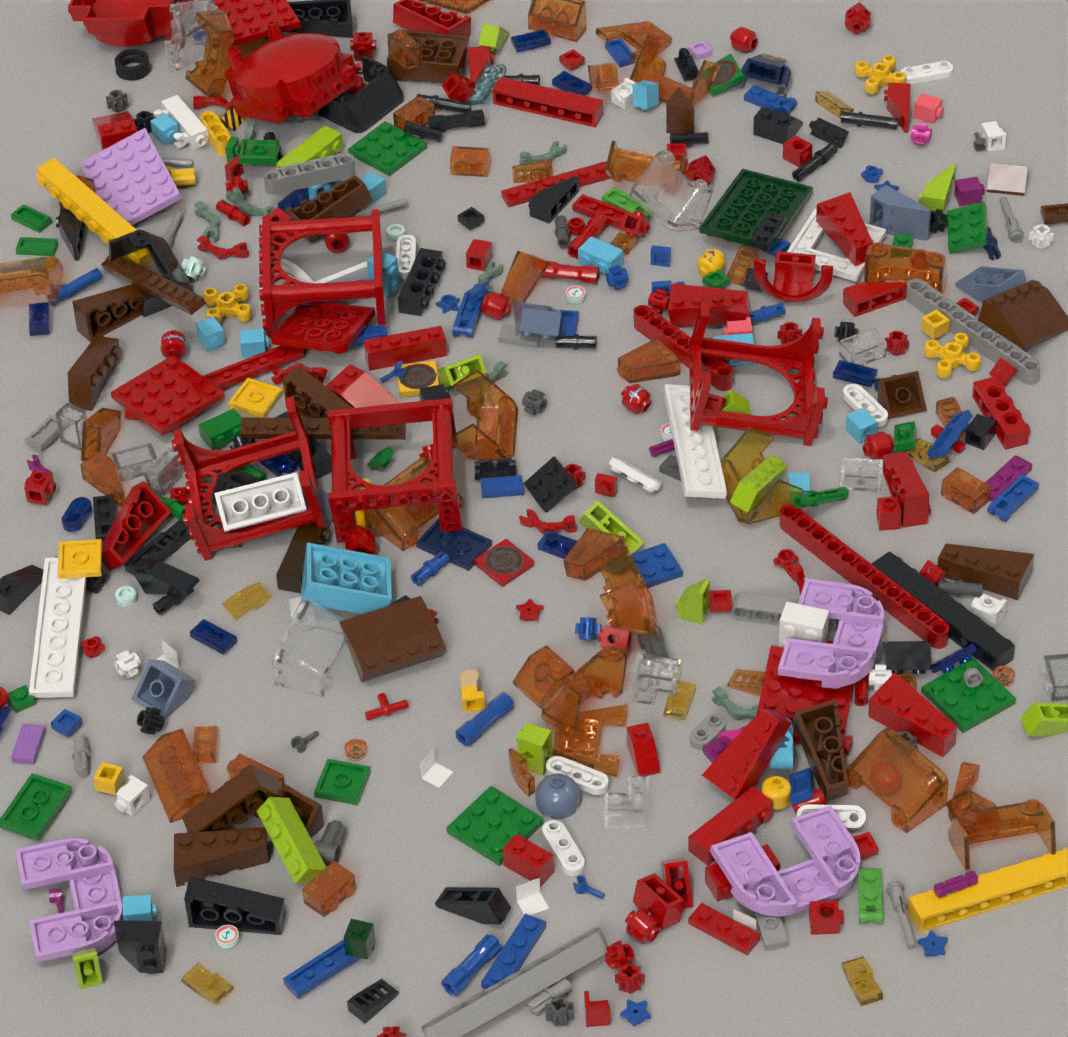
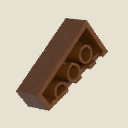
(338, 203)
(108, 310)
(92, 371)
(310, 395)
(997, 570)
(823, 745)
(233, 801)
(218, 852)

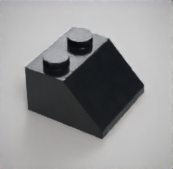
(775, 125)
(907, 656)
(142, 944)

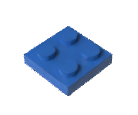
(657, 565)

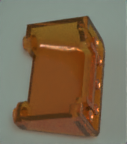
(209, 73)
(902, 264)
(40, 274)
(402, 523)
(597, 677)
(900, 779)

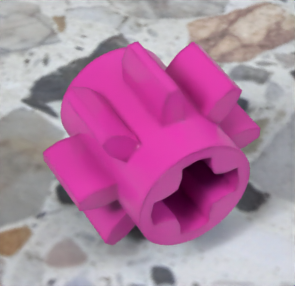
(921, 133)

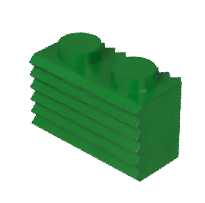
(221, 429)

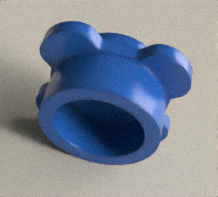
(872, 174)

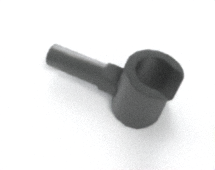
(979, 143)
(301, 742)

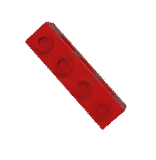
(997, 405)

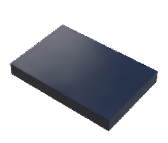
(460, 545)

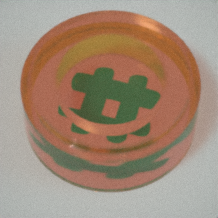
(1004, 675)
(355, 749)

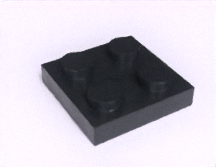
(550, 484)

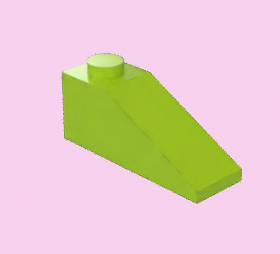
(938, 190)
(603, 520)
(1045, 719)

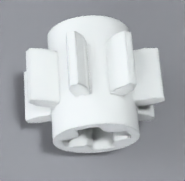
(1041, 236)
(127, 664)
(879, 676)

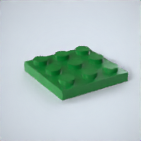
(387, 148)
(966, 704)
(492, 823)

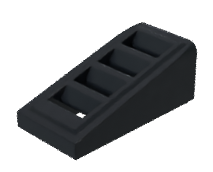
(366, 1013)

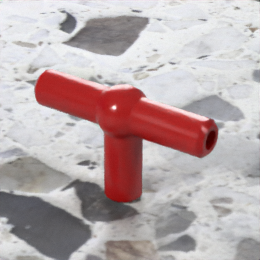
(386, 709)

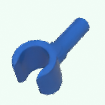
(398, 371)
(582, 887)

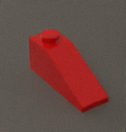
(478, 60)
(898, 103)
(872, 295)

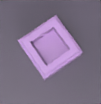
(700, 50)

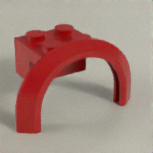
(793, 277)

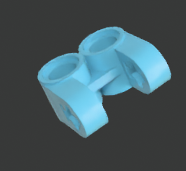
(784, 754)

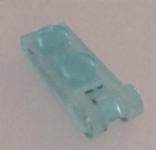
(486, 84)

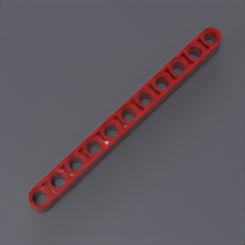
(862, 573)

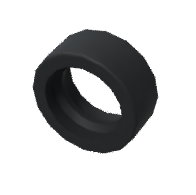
(133, 72)

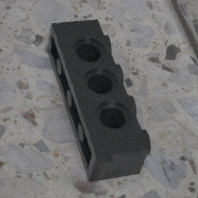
(421, 282)
(321, 456)

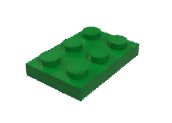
(967, 227)
(35, 806)

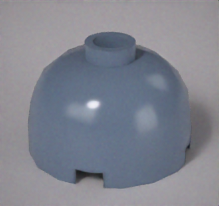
(557, 796)

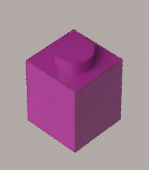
(968, 191)

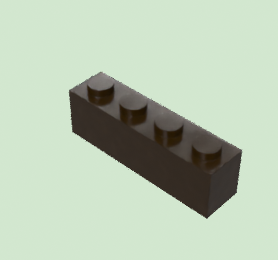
(291, 569)

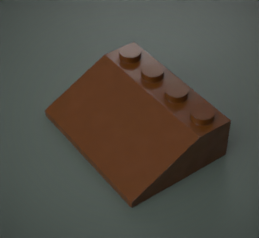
(440, 57)
(1024, 314)
(392, 638)

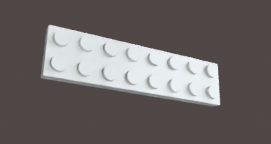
(695, 450)
(57, 634)

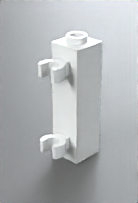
(190, 127)

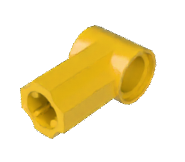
(182, 176)

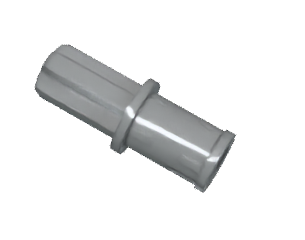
(81, 755)
(557, 990)

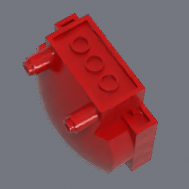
(125, 21)
(288, 75)

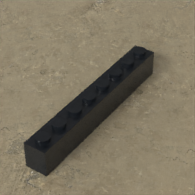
(964, 626)

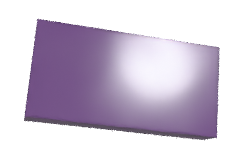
(28, 744)

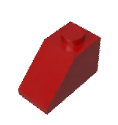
(642, 749)
(676, 875)

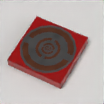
(504, 562)

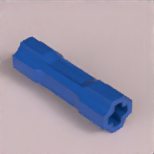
(473, 728)
(460, 976)

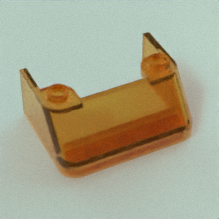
(652, 68)
(630, 165)
(496, 420)
(626, 594)
(1000, 823)

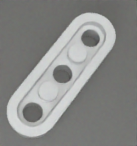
(928, 72)
(405, 254)
(859, 398)
(635, 474)
(589, 779)
(843, 813)
(563, 854)

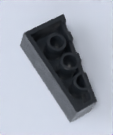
(324, 17)
(218, 904)

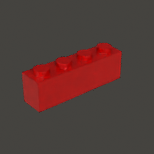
(405, 347)
(735, 820)

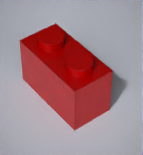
(528, 859)
(659, 900)

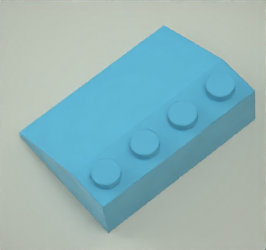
(346, 579)

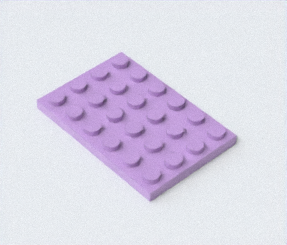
(132, 178)

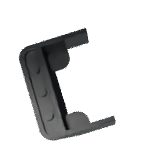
(367, 105)
(161, 255)

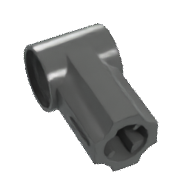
(653, 645)
(330, 842)

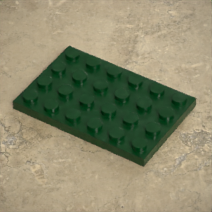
(746, 205)

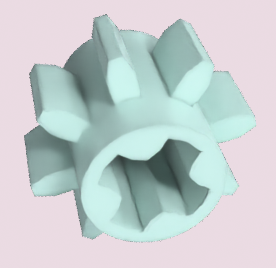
(193, 267)

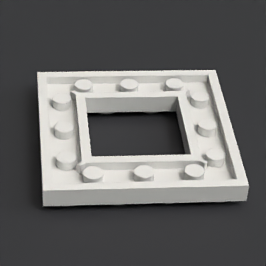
(811, 234)

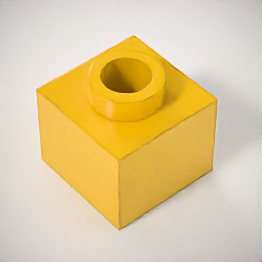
(935, 324)
(109, 778)

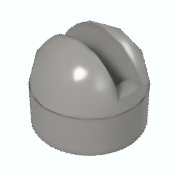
(972, 677)

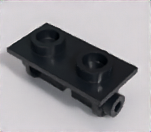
(686, 65)
(828, 132)
(487, 469)

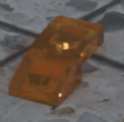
(518, 769)

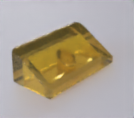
(832, 103)

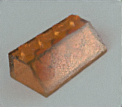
(175, 774)

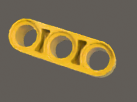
(217, 132)

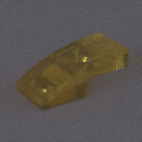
(920, 456)
(249, 597)
(679, 704)
(861, 981)
(207, 985)

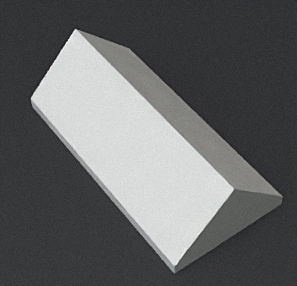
(260, 502)

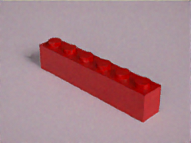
(548, 102)

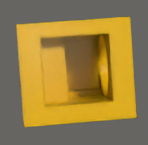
(471, 696)

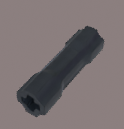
(470, 119)

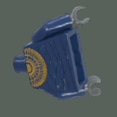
(767, 69)

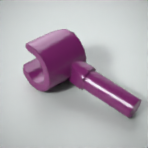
(35, 465)
(55, 895)

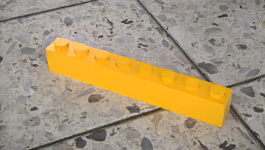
(87, 206)
(992, 891)

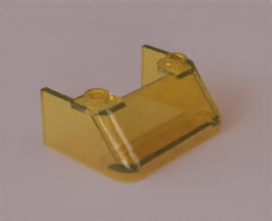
(739, 462)

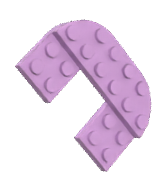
(855, 640)
(790, 890)
(93, 893)

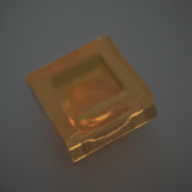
(624, 242)

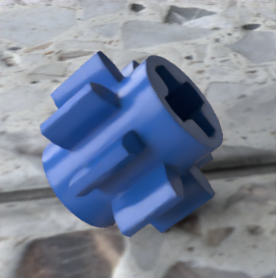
(617, 277)
(587, 628)

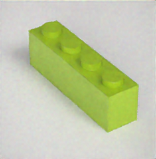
(321, 144)
(758, 483)
(291, 839)

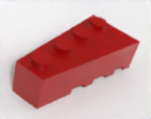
(417, 17)
(845, 226)
(723, 304)
(908, 486)
(133, 525)
(906, 710)
(748, 754)

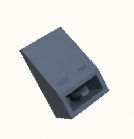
(899, 214)

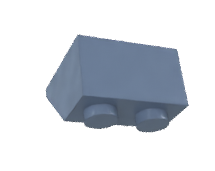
(163, 687)

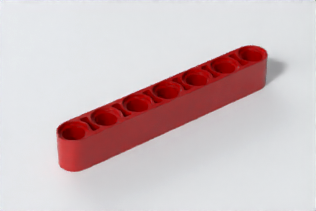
(655, 326)

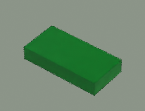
(31, 218)
(36, 246)

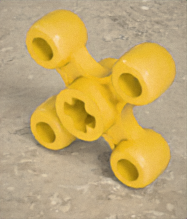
(879, 74)
(228, 304)
(952, 355)

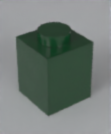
(359, 938)

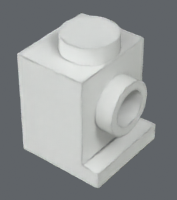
(623, 94)
(993, 135)
(989, 609)
(132, 796)

